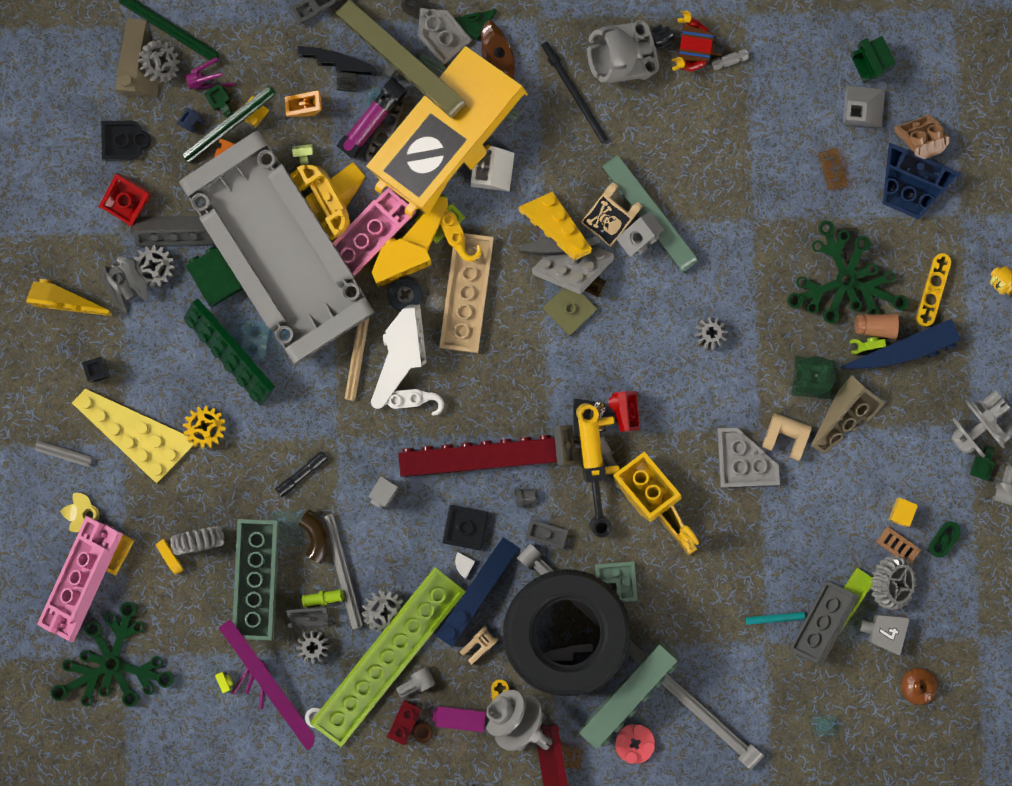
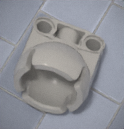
(622, 53)

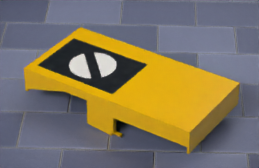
(432, 145)

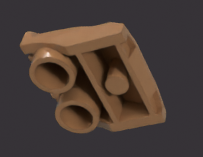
(923, 136)

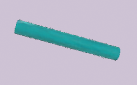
(775, 618)

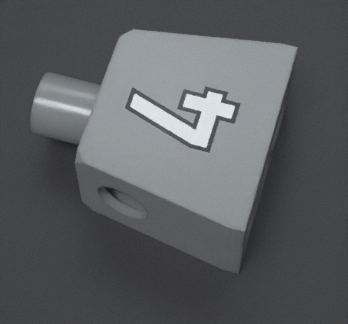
(886, 632)

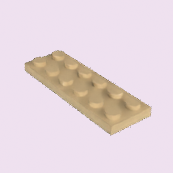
(466, 296)

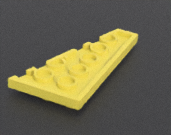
(143, 440)

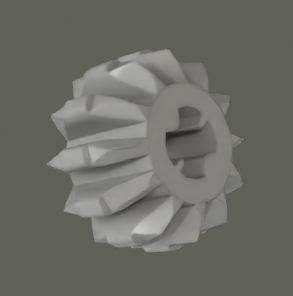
(706, 338)
(308, 642)

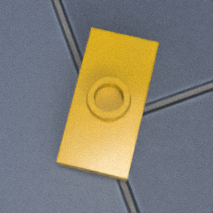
(120, 554)

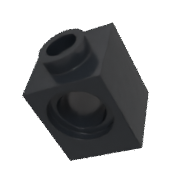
(96, 369)

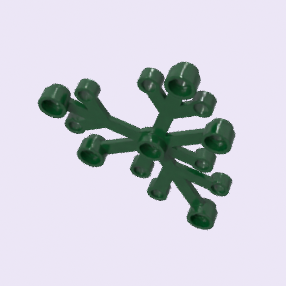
(868, 288)
(91, 675)

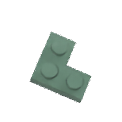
(623, 575)

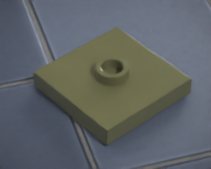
(569, 310)

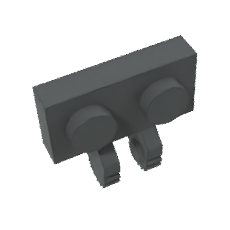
(565, 445)

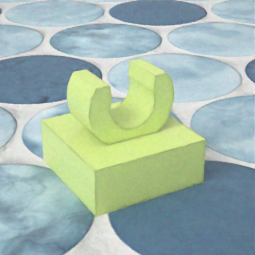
(303, 152)

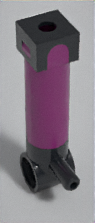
(389, 96)

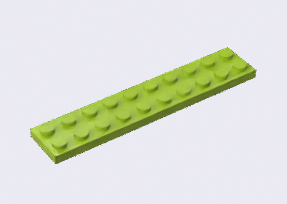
(387, 657)

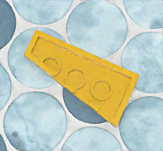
(556, 223)

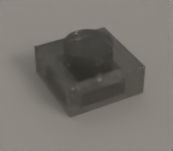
(346, 81)

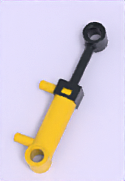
(593, 463)

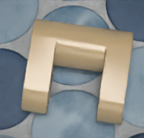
(790, 428)

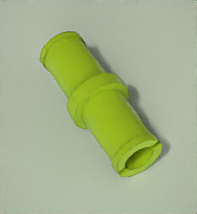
(322, 598)

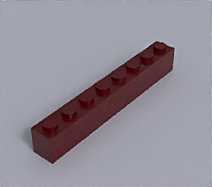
(477, 457)

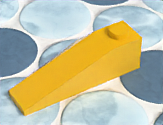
(345, 183)
(51, 296)

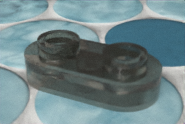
(415, 12)

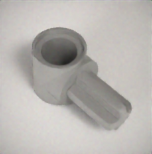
(1004, 489)
(420, 681)

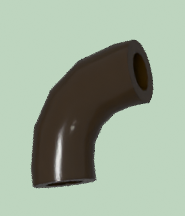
(318, 536)

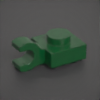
(218, 99)
(983, 467)

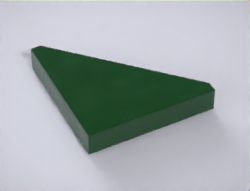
(473, 23)

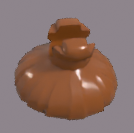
(911, 686)

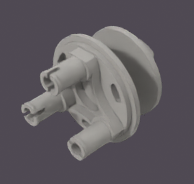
(987, 412)
(516, 721)

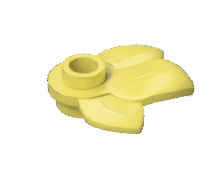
(77, 512)

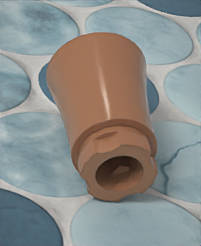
(878, 325)

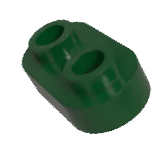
(944, 539)

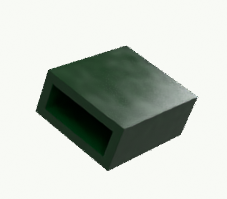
(213, 276)

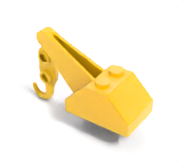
(410, 253)
(652, 495)

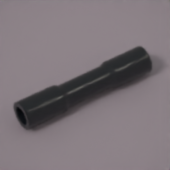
(291, 482)

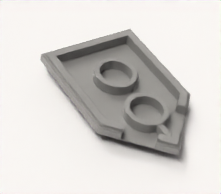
(441, 34)

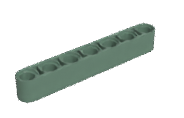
(633, 192)

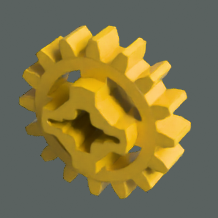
(196, 429)

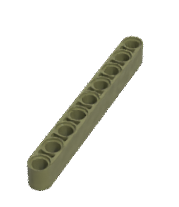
(400, 59)

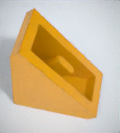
(303, 104)

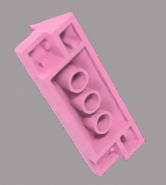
(371, 230)
(80, 578)

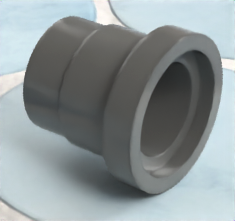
(524, 496)

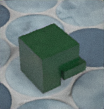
(872, 59)

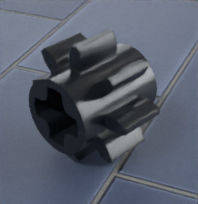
(662, 36)

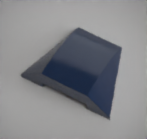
(914, 182)

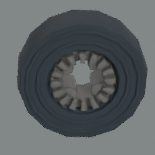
(405, 284)

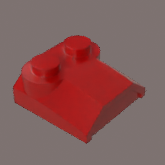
(125, 199)
(626, 410)

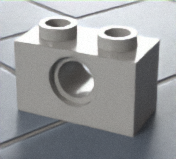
(631, 238)
(383, 493)

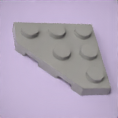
(573, 274)
(743, 461)

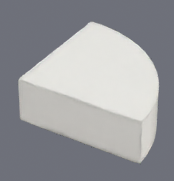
(463, 564)

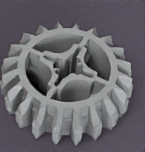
(197, 540)
(893, 582)

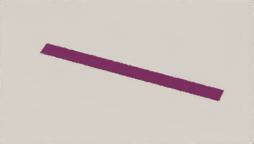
(268, 684)

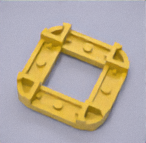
(327, 196)

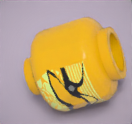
(1002, 280)

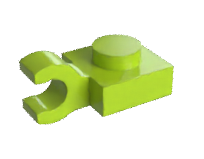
(871, 344)

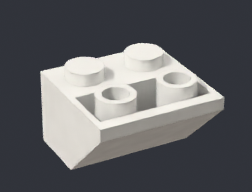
(494, 170)

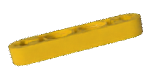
(934, 290)

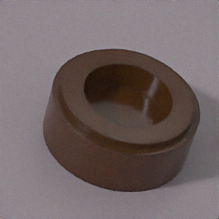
(422, 732)

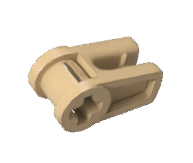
(485, 645)

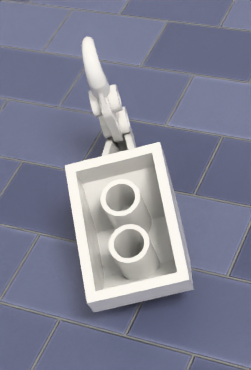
(406, 351)

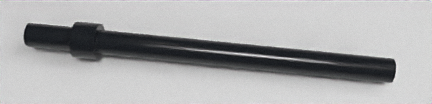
(554, 60)

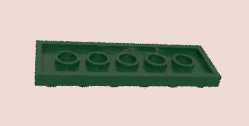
(228, 352)

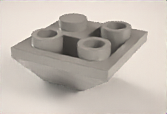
(863, 106)

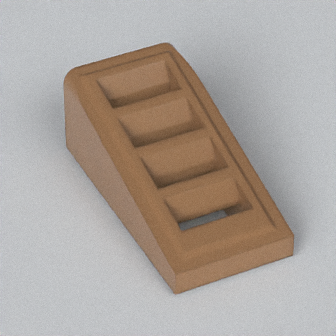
(915, 550)

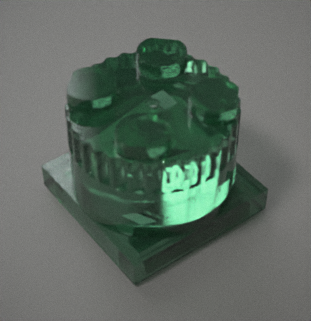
(813, 377)

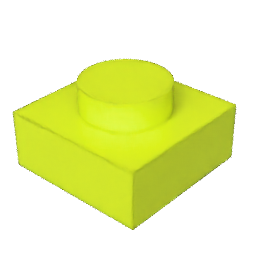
(224, 681)

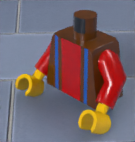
(695, 45)

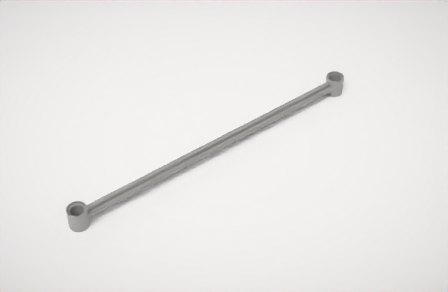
(748, 754)

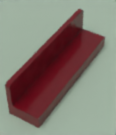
(552, 759)

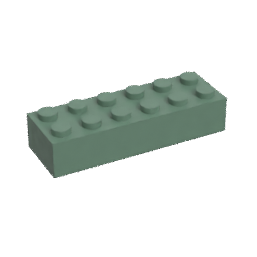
(256, 578)
(628, 694)

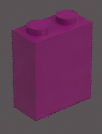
(459, 718)

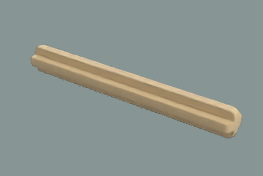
(356, 360)

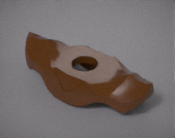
(494, 38)

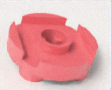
(645, 748)

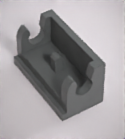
(308, 618)

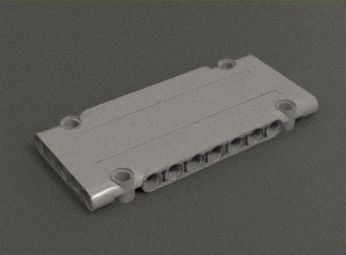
(276, 247)

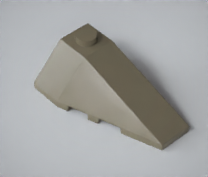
(129, 76)
(849, 407)

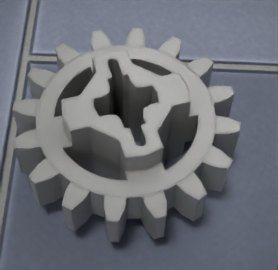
(159, 61)
(162, 263)
(374, 610)

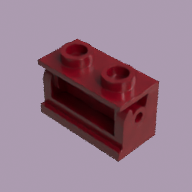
(404, 722)

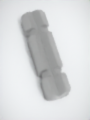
(730, 59)

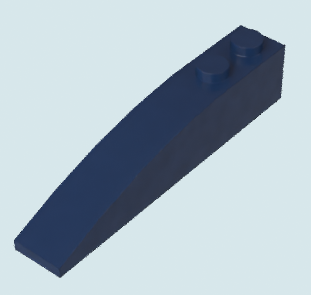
(911, 348)
(477, 592)

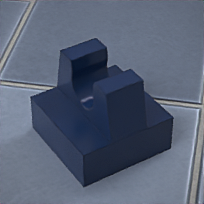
(187, 120)

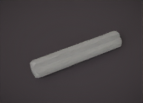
(63, 453)

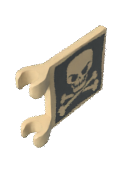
(608, 218)

